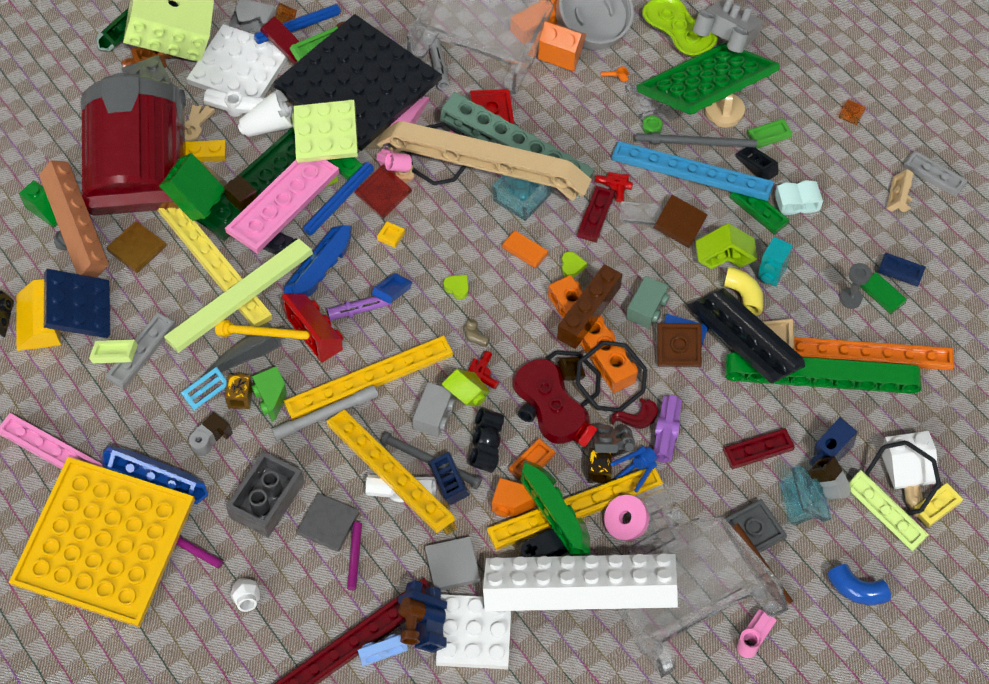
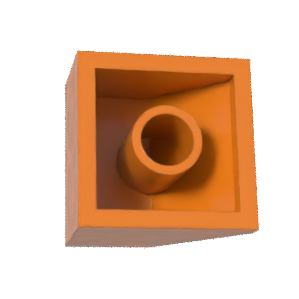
(560, 45)

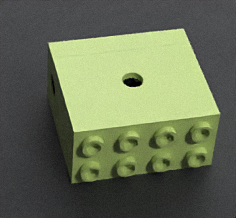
(170, 26)

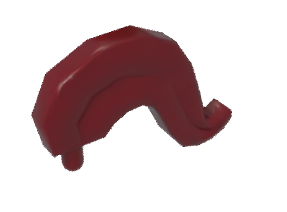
(641, 420)

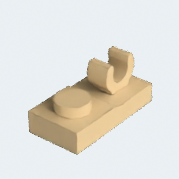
(899, 192)

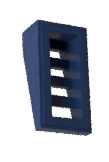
(456, 490)

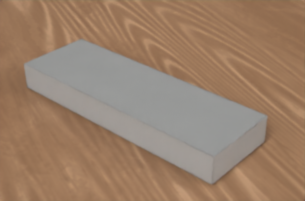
(935, 173)

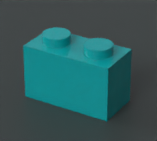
(775, 261)

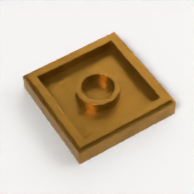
(136, 246)

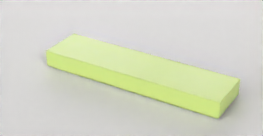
(887, 510)

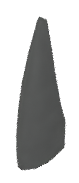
(246, 349)

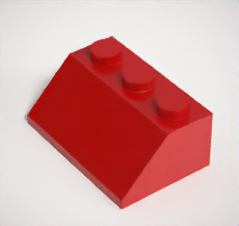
(305, 316)

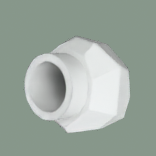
(245, 594)

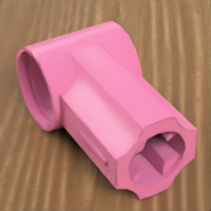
(394, 161)
(756, 633)

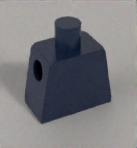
(835, 442)

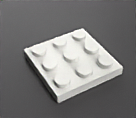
(474, 635)

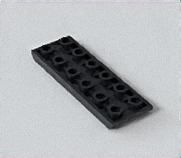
(747, 335)

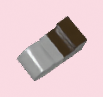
(208, 433)
(831, 478)

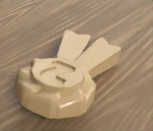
(197, 118)

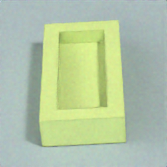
(113, 351)

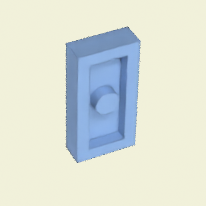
(375, 652)

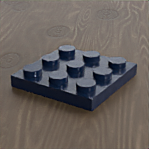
(76, 303)

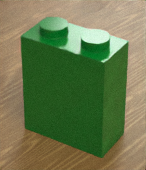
(192, 187)

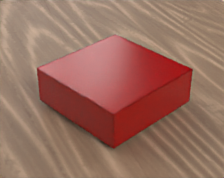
(585, 434)

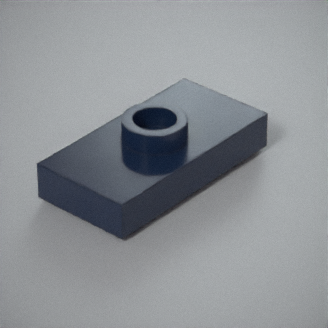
(901, 269)

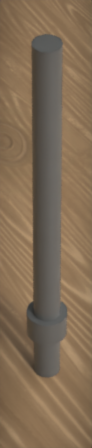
(657, 138)

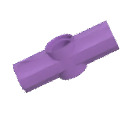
(667, 428)

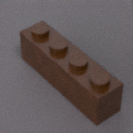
(589, 306)

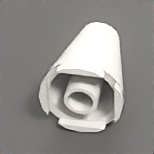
(268, 116)

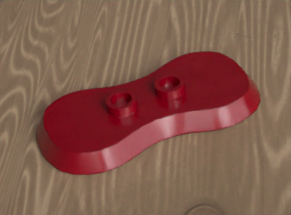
(557, 411)

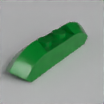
(559, 515)

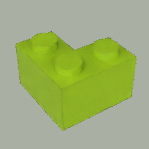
(726, 245)

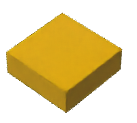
(391, 234)

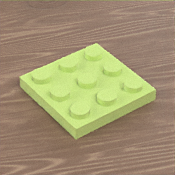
(325, 131)

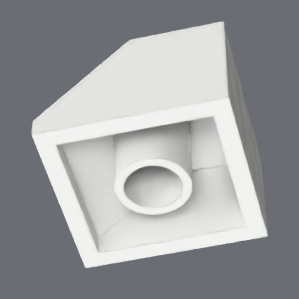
(906, 465)

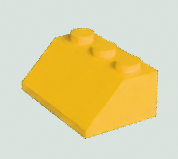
(30, 319)

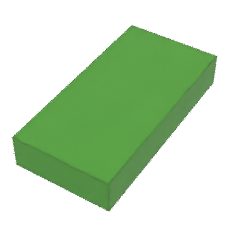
(770, 133)

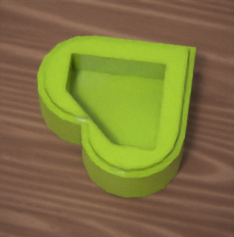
(572, 264)
(457, 286)

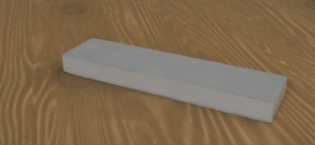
(148, 342)

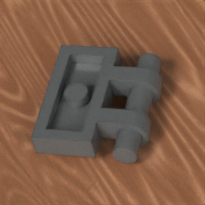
(610, 440)

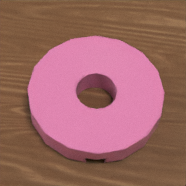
(614, 515)

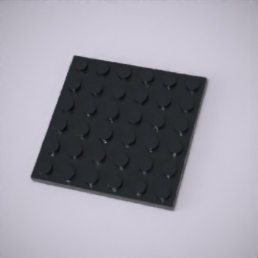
(362, 67)

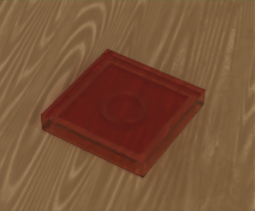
(383, 191)

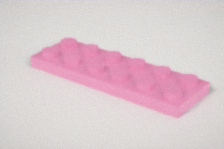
(281, 203)

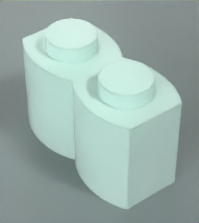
(798, 198)

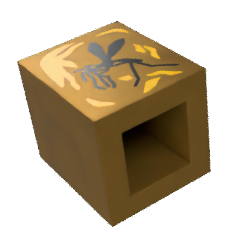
(238, 391)

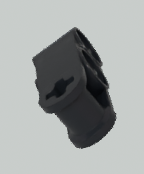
(545, 544)

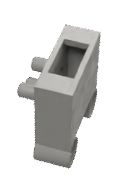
(729, 23)

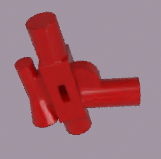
(616, 182)
(482, 370)

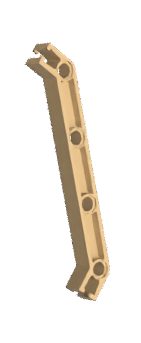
(487, 156)

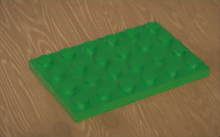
(707, 78)

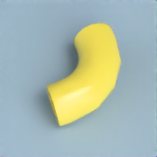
(748, 289)

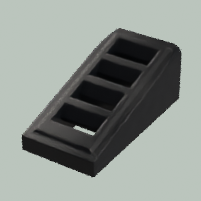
(769, 166)

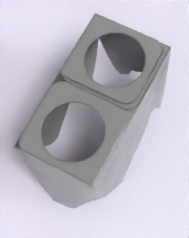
(251, 15)

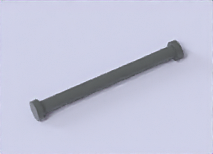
(387, 439)

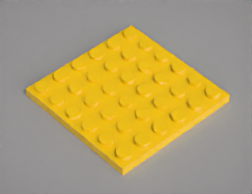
(102, 541)

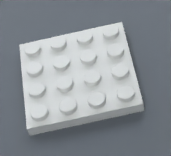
(238, 64)

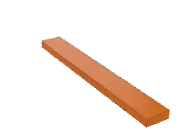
(921, 356)

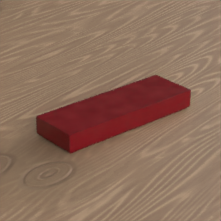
(280, 37)
(596, 214)
(758, 448)

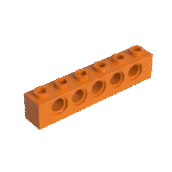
(615, 377)

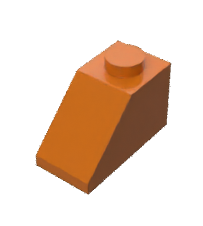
(511, 499)

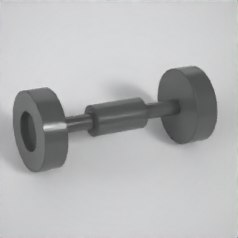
(859, 275)

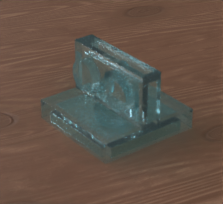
(804, 497)

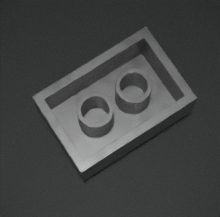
(265, 494)

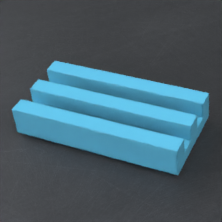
(189, 399)

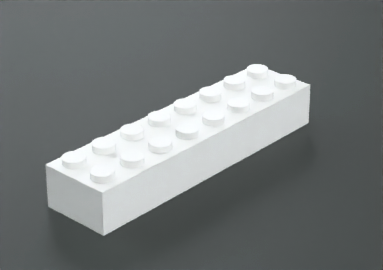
(580, 582)

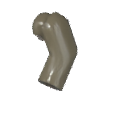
(473, 335)

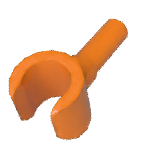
(621, 72)

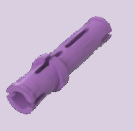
(334, 312)

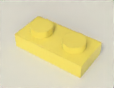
(941, 504)

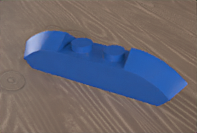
(324, 256)
(153, 471)

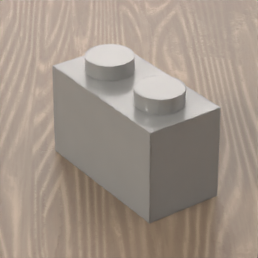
(433, 410)

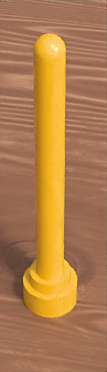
(227, 328)

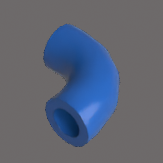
(856, 589)

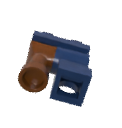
(423, 616)

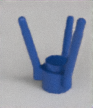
(643, 459)

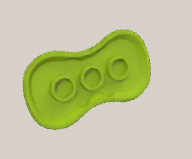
(675, 20)

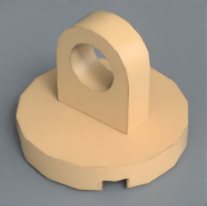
(726, 111)

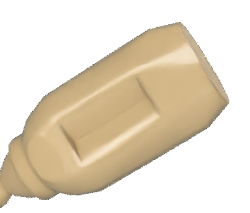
(913, 496)

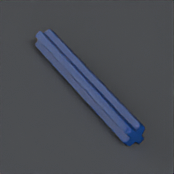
(304, 21)
(338, 198)

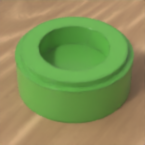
(652, 124)

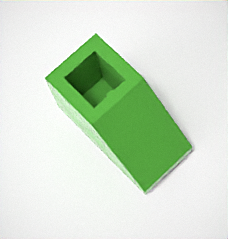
(271, 390)

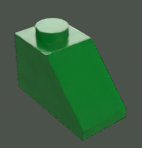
(36, 201)

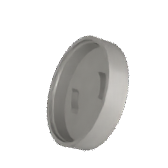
(601, 20)

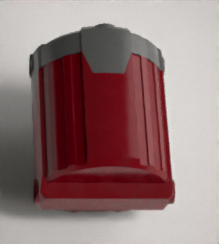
(130, 143)

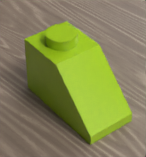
(466, 387)

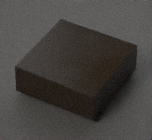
(568, 368)

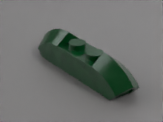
(113, 33)

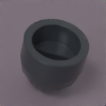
(527, 412)

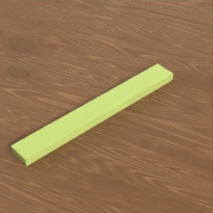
(238, 295)

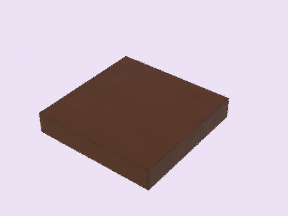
(680, 221)
(679, 345)

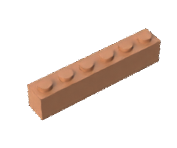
(73, 219)

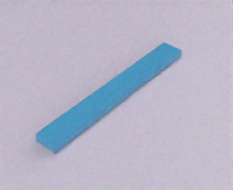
(693, 170)

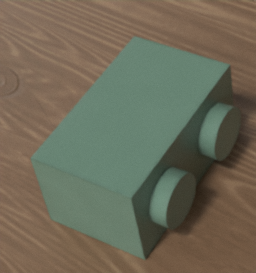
(647, 302)

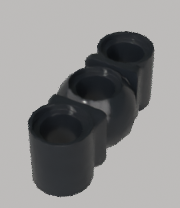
(486, 440)

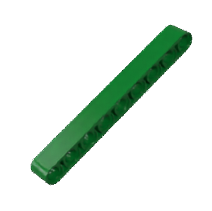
(835, 374)

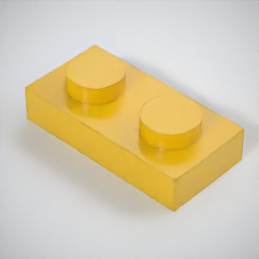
(207, 150)

